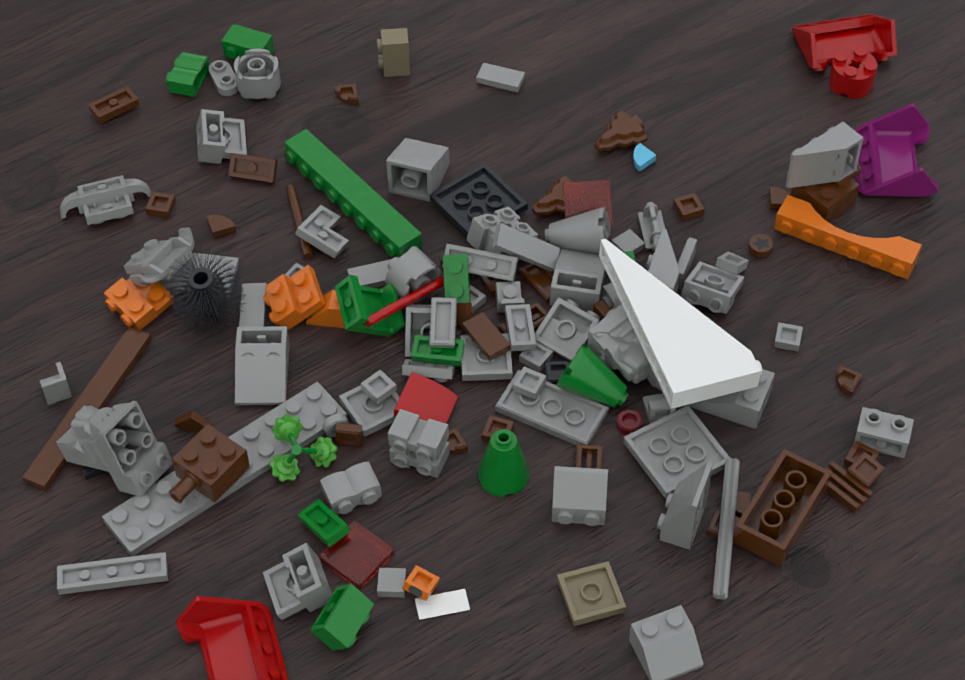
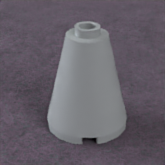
(580, 231)

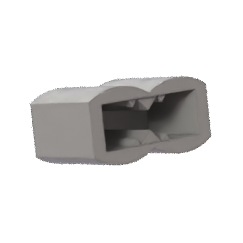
(351, 488)

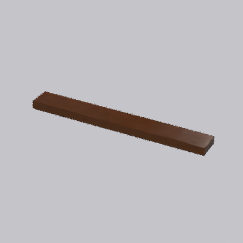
(96, 394)

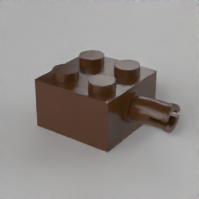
(830, 198)
(209, 465)

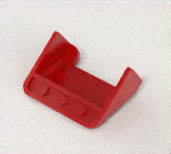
(824, 38)
(234, 638)

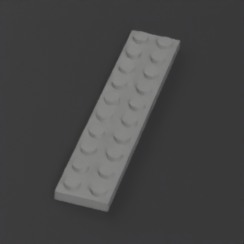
(155, 514)

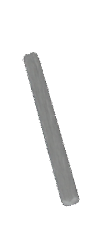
(726, 529)

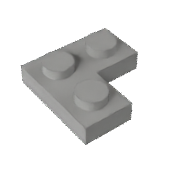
(319, 233)

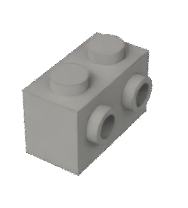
(884, 432)

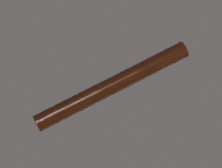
(298, 218)

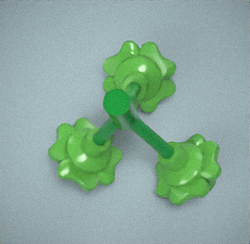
(285, 465)

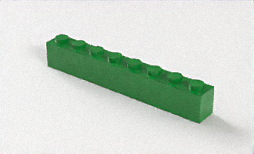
(352, 194)

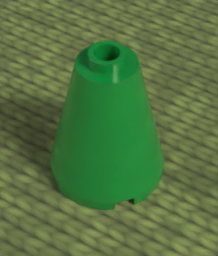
(592, 379)
(503, 465)

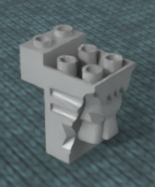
(619, 347)
(118, 443)

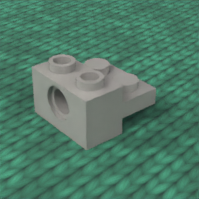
(219, 136)
(309, 586)

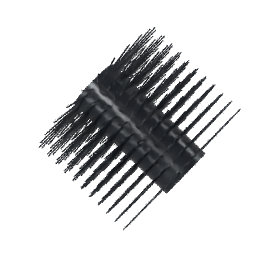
(205, 292)

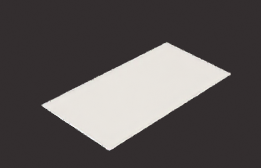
(442, 604)

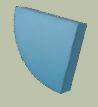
(643, 157)

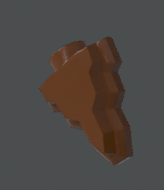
(621, 132)
(553, 200)

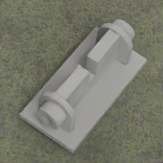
(650, 223)

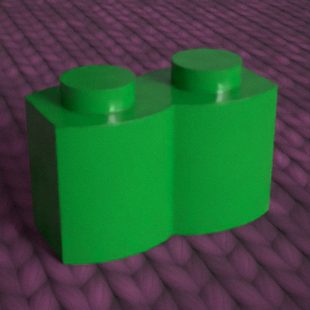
(188, 74)

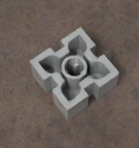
(483, 229)
(418, 443)

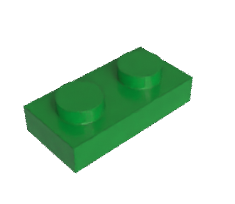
(457, 277)
(447, 356)
(324, 523)

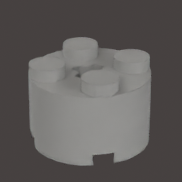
(257, 74)
(411, 272)

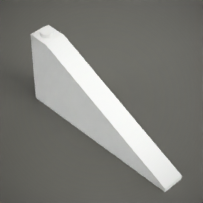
(683, 346)

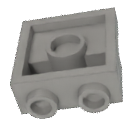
(711, 287)
(565, 328)

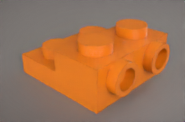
(294, 297)
(137, 303)

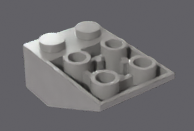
(825, 157)
(663, 262)
(578, 278)
(261, 365)

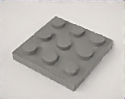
(675, 449)

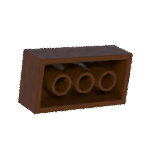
(781, 507)

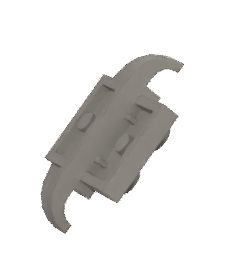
(104, 199)
(158, 256)

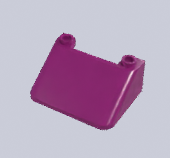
(890, 158)

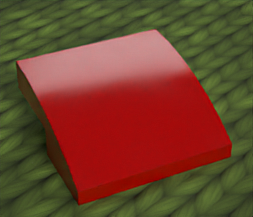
(426, 399)

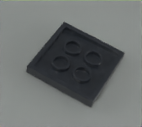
(474, 195)

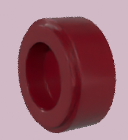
(629, 422)

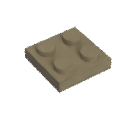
(591, 593)

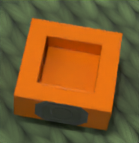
(421, 583)

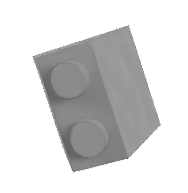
(417, 168)

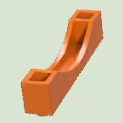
(890, 254)

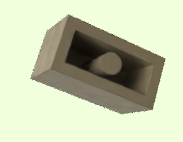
(394, 51)

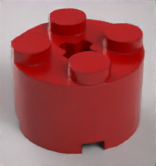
(853, 72)

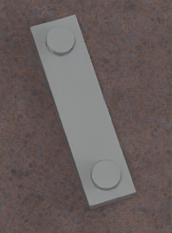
(112, 573)

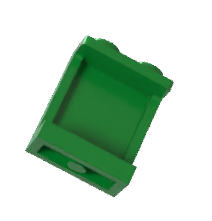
(361, 301)

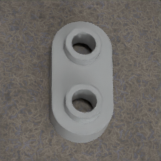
(223, 78)

